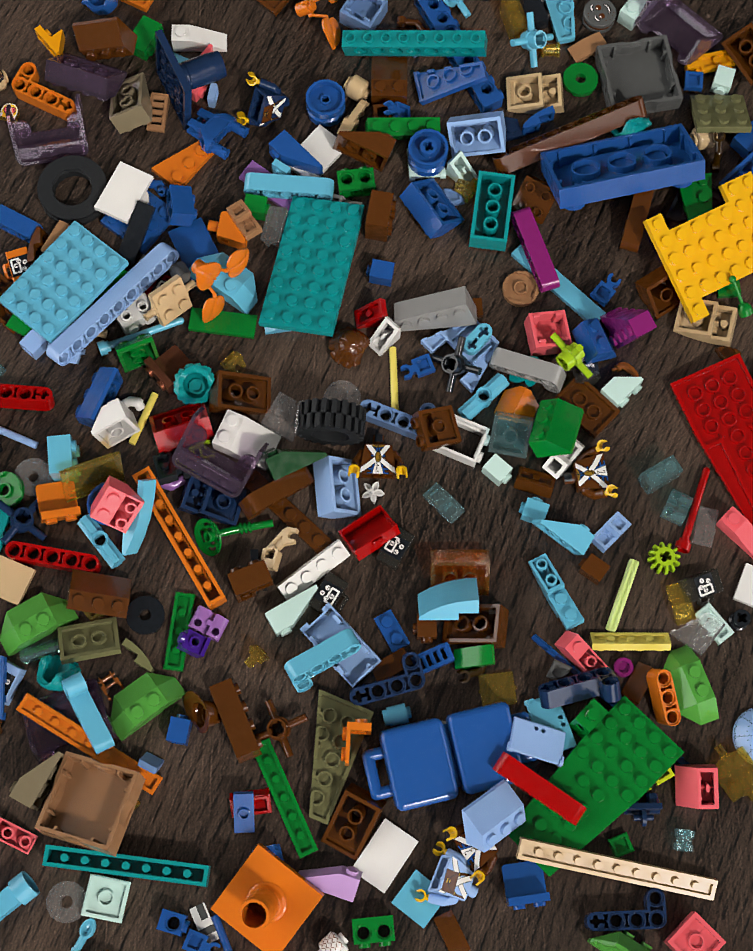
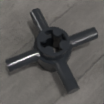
(460, 366)

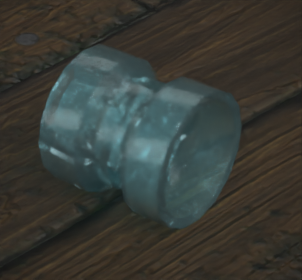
(684, 840)

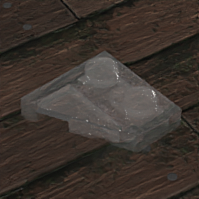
(699, 633)

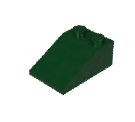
(285, 461)

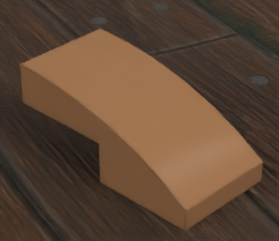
(586, 47)
(244, 220)

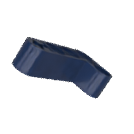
(386, 683)
(580, 687)
(625, 916)

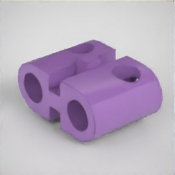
(208, 623)

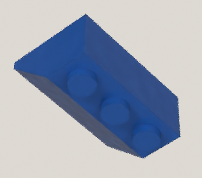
(431, 207)
(102, 390)

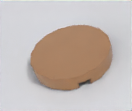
(520, 289)

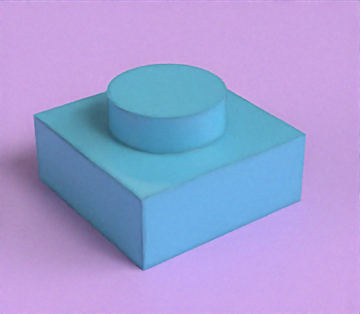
(280, 168)

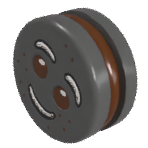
(599, 16)

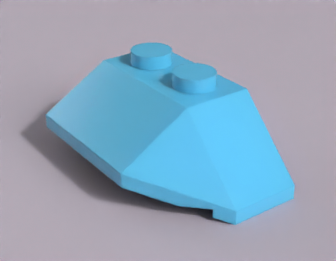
(236, 291)

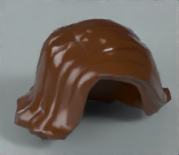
(348, 347)

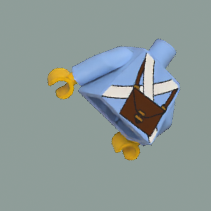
(450, 880)

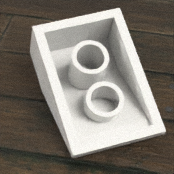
(243, 436)

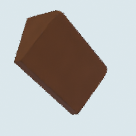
(534, 482)
(637, 683)

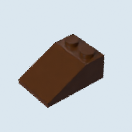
(388, 79)
(365, 147)
(240, 393)
(479, 628)
(353, 821)

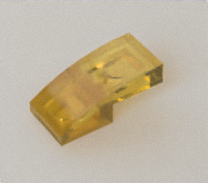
(681, 606)

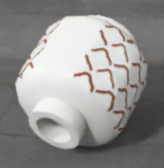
(333, 942)

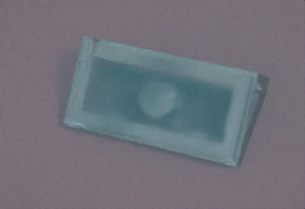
(40, 650)

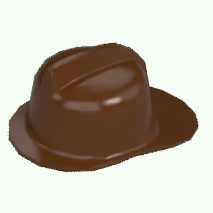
(201, 712)

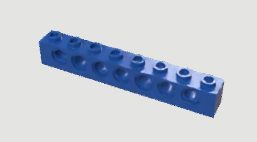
(485, 101)

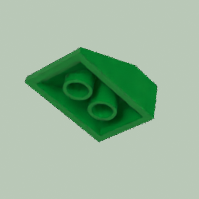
(134, 352)

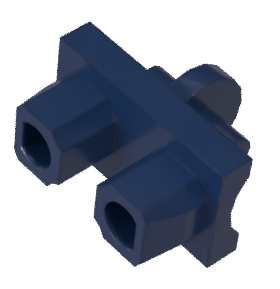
(642, 810)

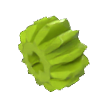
(656, 556)

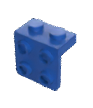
(524, 885)

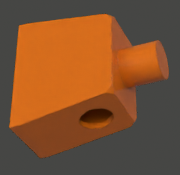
(227, 231)

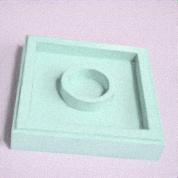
(105, 898)

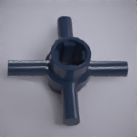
(17, 526)

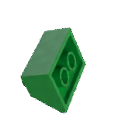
(555, 428)

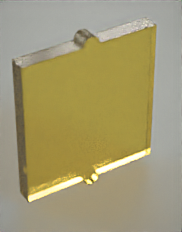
(497, 688)

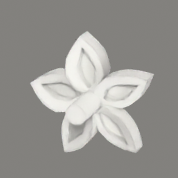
(372, 491)

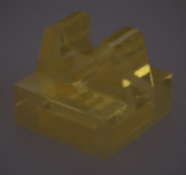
(231, 360)

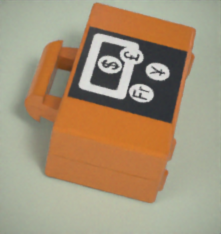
(16, 262)

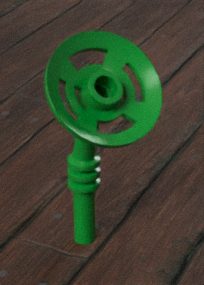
(216, 534)

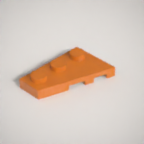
(183, 165)

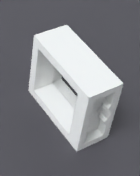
(474, 428)

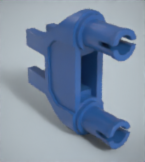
(211, 128)

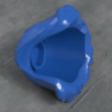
(101, 7)

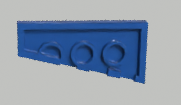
(444, 82)

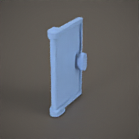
(530, 741)

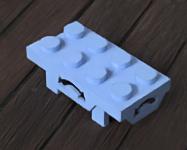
(357, 665)

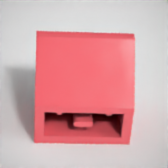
(116, 505)
(696, 786)

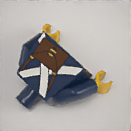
(266, 103)

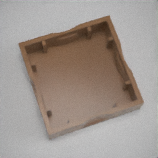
(90, 803)

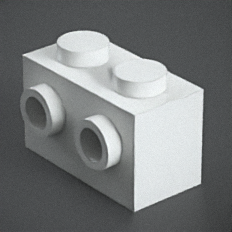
(132, 318)

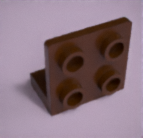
(536, 195)

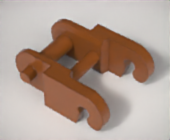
(105, 688)

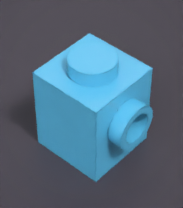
(533, 509)

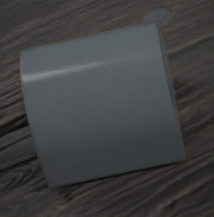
(182, 270)

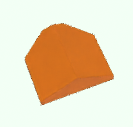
(518, 401)

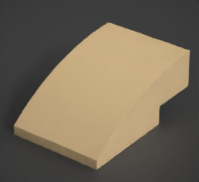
(534, 93)
(712, 329)

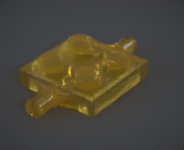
(735, 773)

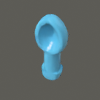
(86, 931)

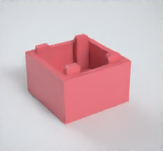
(541, 326)
(694, 935)

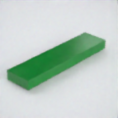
(180, 620)

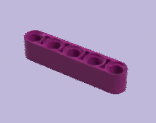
(535, 249)

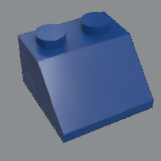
(594, 341)

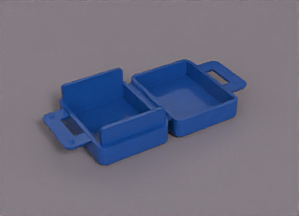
(433, 759)

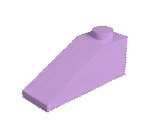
(336, 880)

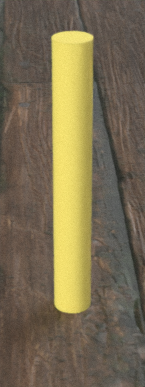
(144, 416)

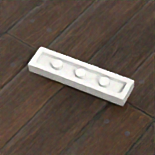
(313, 570)

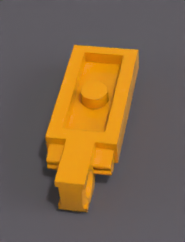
(710, 61)

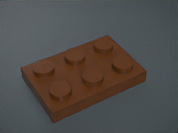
(597, 408)

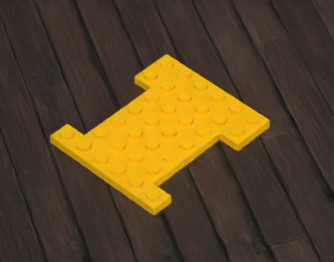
(708, 247)

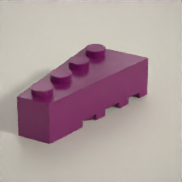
(627, 325)

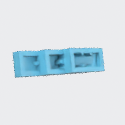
(135, 534)

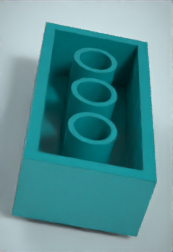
(492, 211)

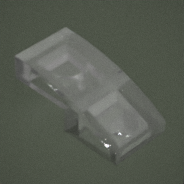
(705, 526)

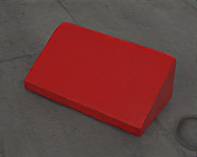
(262, 801)

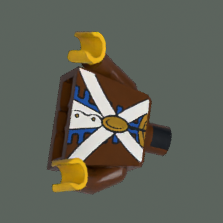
(377, 461)
(590, 474)
(479, 862)

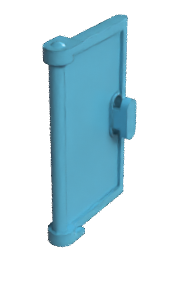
(550, 718)

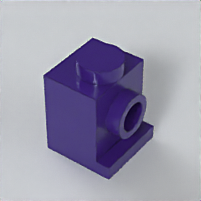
(185, 643)

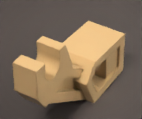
(351, 121)
(279, 542)

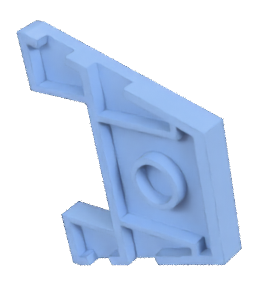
(480, 359)

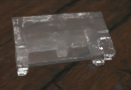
(274, 225)

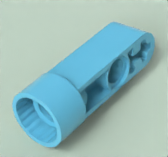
(19, 891)

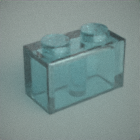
(660, 474)

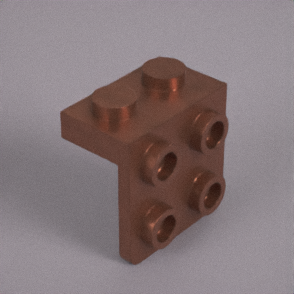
(166, 367)

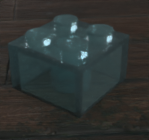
(510, 434)

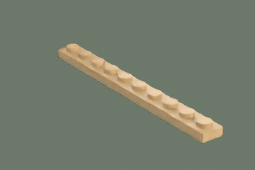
(616, 868)

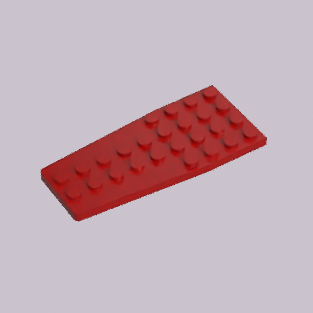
(721, 418)

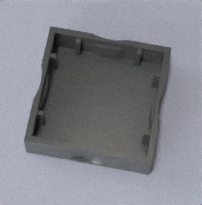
(639, 70)

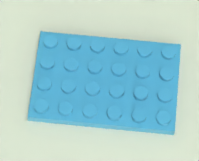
(63, 282)

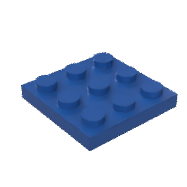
(157, 226)

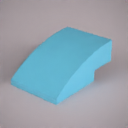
(449, 599)

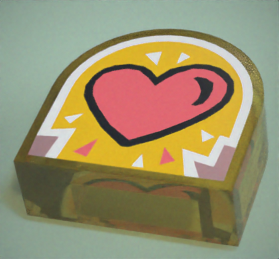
(15, 111)

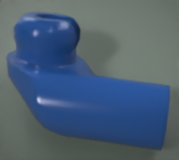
(159, 187)

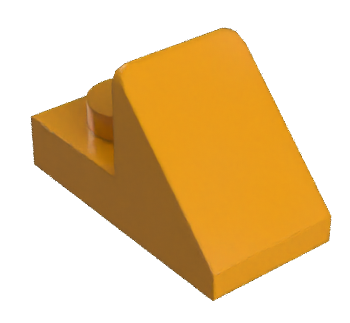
(53, 43)

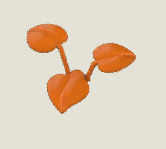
(330, 25)
(207, 273)

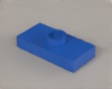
(243, 812)

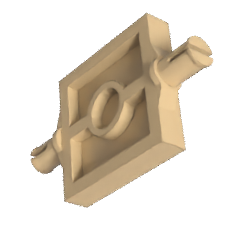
(170, 300)

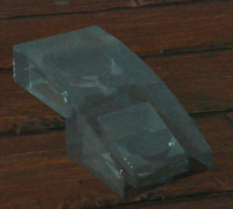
(444, 503)

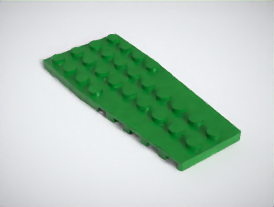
(604, 774)

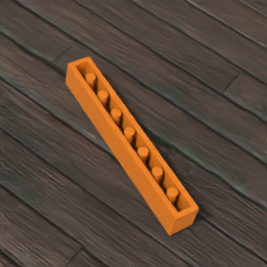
(183, 545)

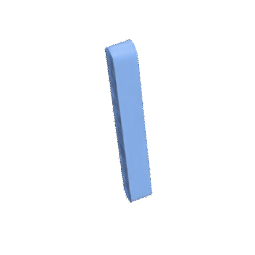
(112, 304)

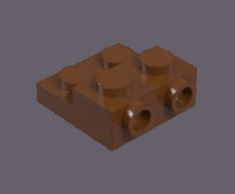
(435, 428)

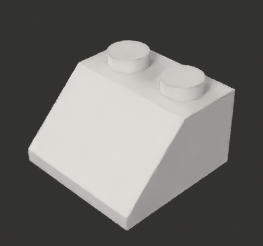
(114, 423)

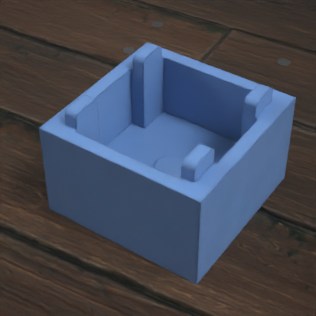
(363, 14)

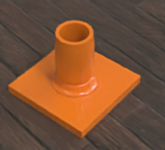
(267, 900)

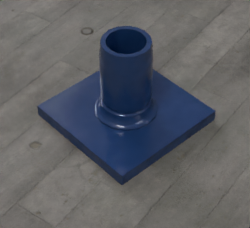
(183, 77)

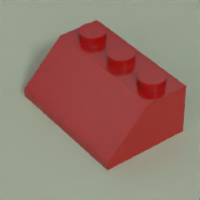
(171, 425)

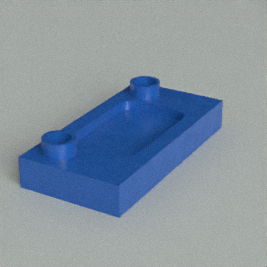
(622, 166)

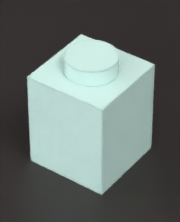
(722, 80)
(497, 470)

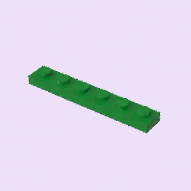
(285, 800)

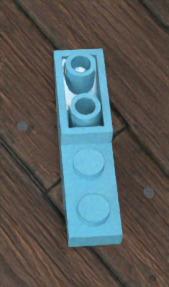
(555, 592)

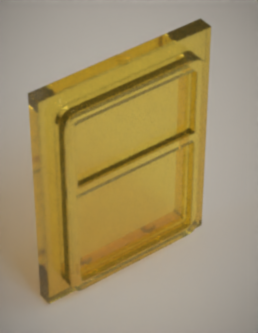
(84, 477)

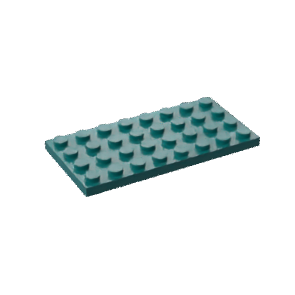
(312, 266)

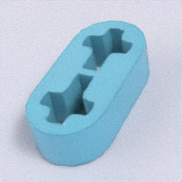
(474, 336)

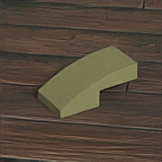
(141, 660)

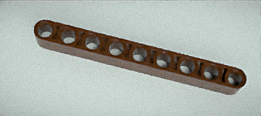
(570, 134)

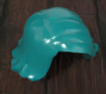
(632, 126)
(193, 383)
(52, 672)

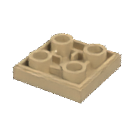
(14, 580)

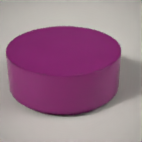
(623, 667)

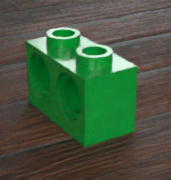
(356, 187)
(373, 924)

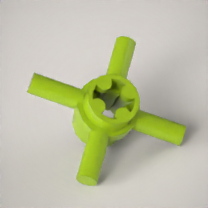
(570, 356)

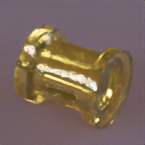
(551, 50)

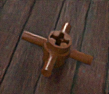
(286, 724)

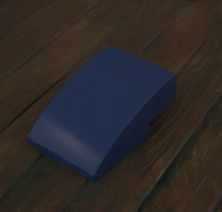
(209, 503)

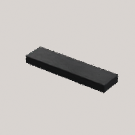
(136, 233)

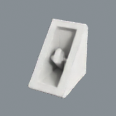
(385, 336)

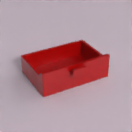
(369, 532)

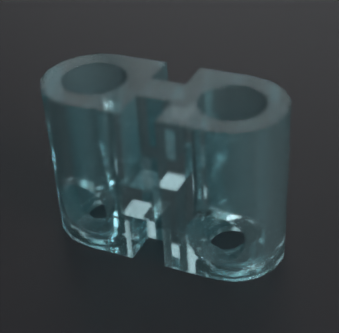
(676, 507)

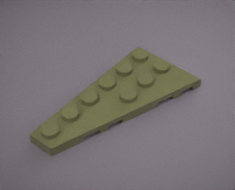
(328, 770)

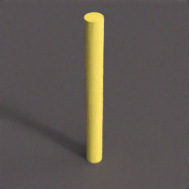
(393, 377)

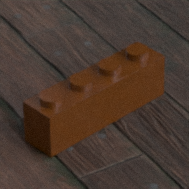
(235, 721)

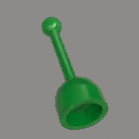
(744, 308)

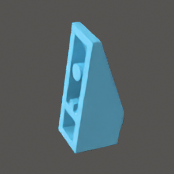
(571, 536)

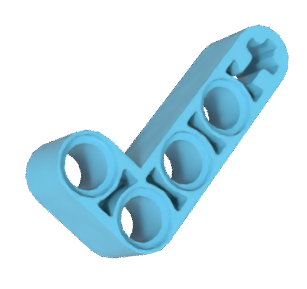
(321, 657)
(87, 713)

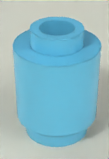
(396, 715)

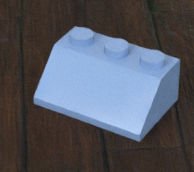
(477, 133)
(335, 491)
(492, 816)

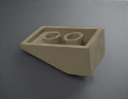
(131, 104)
(35, 785)

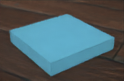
(406, 902)

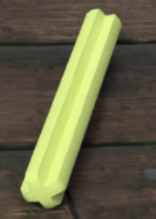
(622, 595)

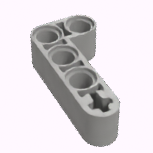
(529, 368)

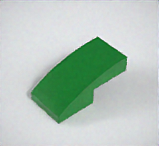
(474, 656)

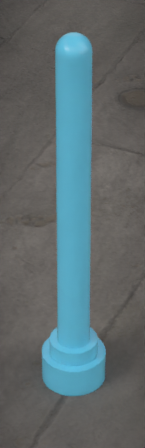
(105, 346)

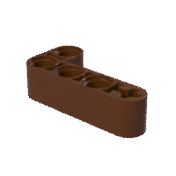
(634, 223)
(275, 492)

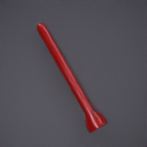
(683, 544)

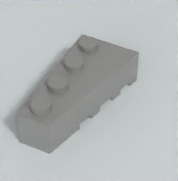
(436, 311)

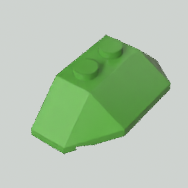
(34, 621)
(692, 686)
(143, 702)
(618, 942)

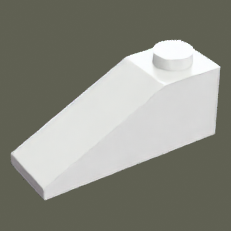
(195, 39)

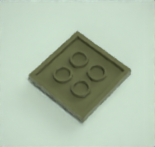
(720, 113)

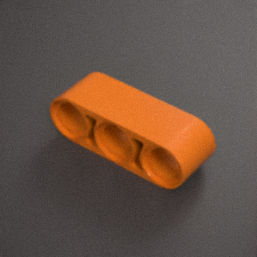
(664, 687)

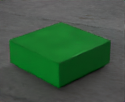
(620, 845)

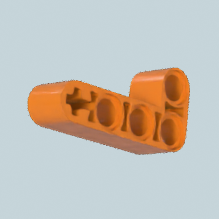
(61, 108)

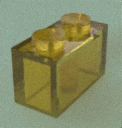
(513, 18)

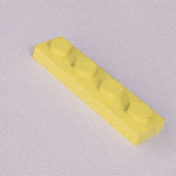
(630, 641)

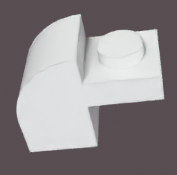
(559, 464)

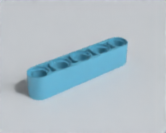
(288, 186)

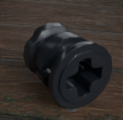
(734, 624)

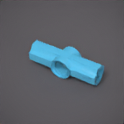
(490, 389)
(108, 549)

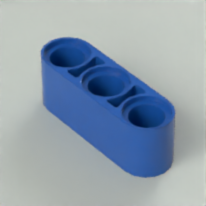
(17, 223)

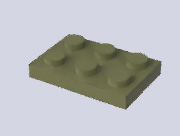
(89, 640)

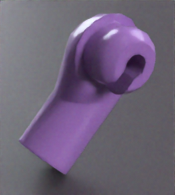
(174, 485)

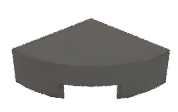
(558, 669)

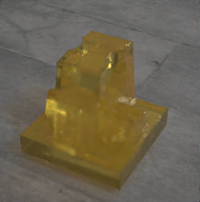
(466, 188)
(257, 655)

